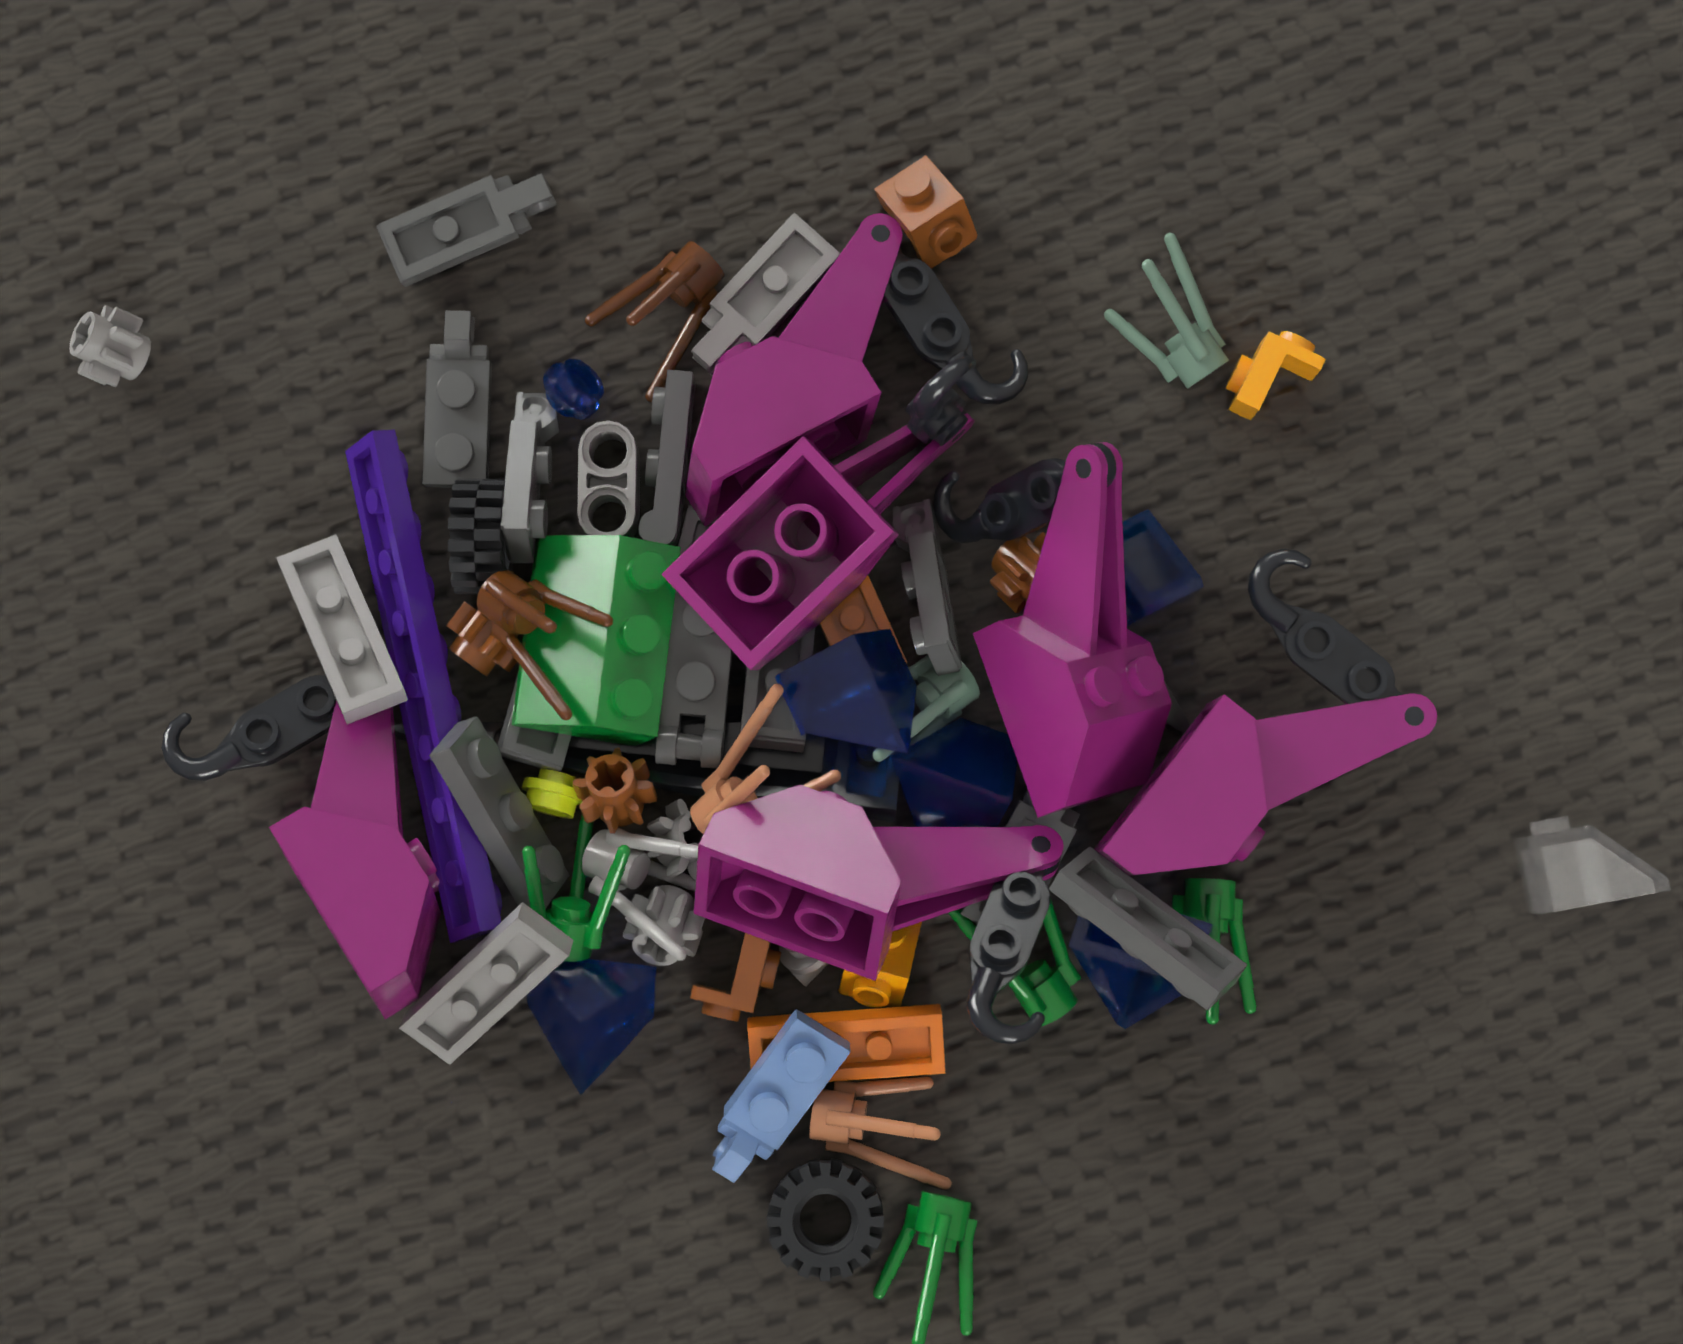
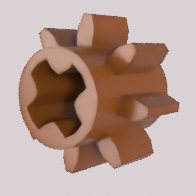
(1015, 569)
(476, 643)
(613, 774)

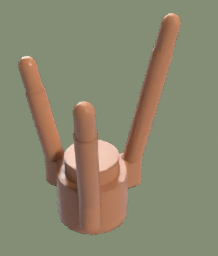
(726, 793)
(840, 1117)

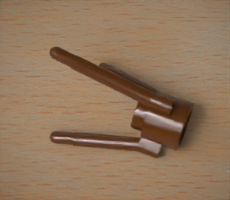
(683, 278)
(520, 609)

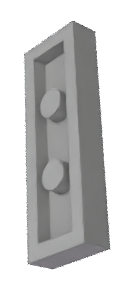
(342, 629)
(486, 983)

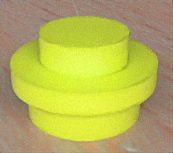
(552, 793)

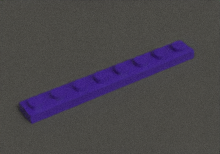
(420, 657)

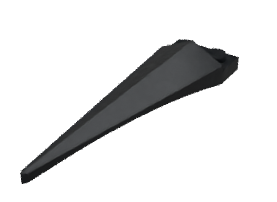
(862, 779)

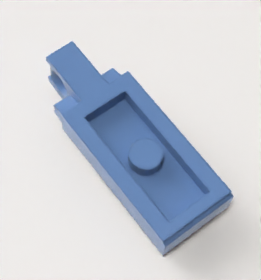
(777, 1092)

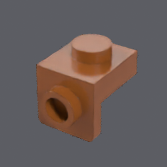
(928, 211)
(755, 969)

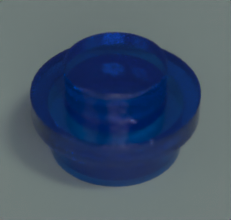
(573, 389)

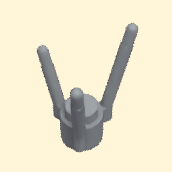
(600, 856)

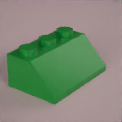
(603, 673)

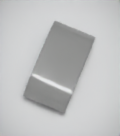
(608, 485)

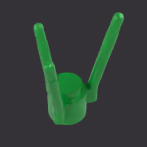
(1216, 903)
(573, 912)
(1039, 985)
(940, 1225)

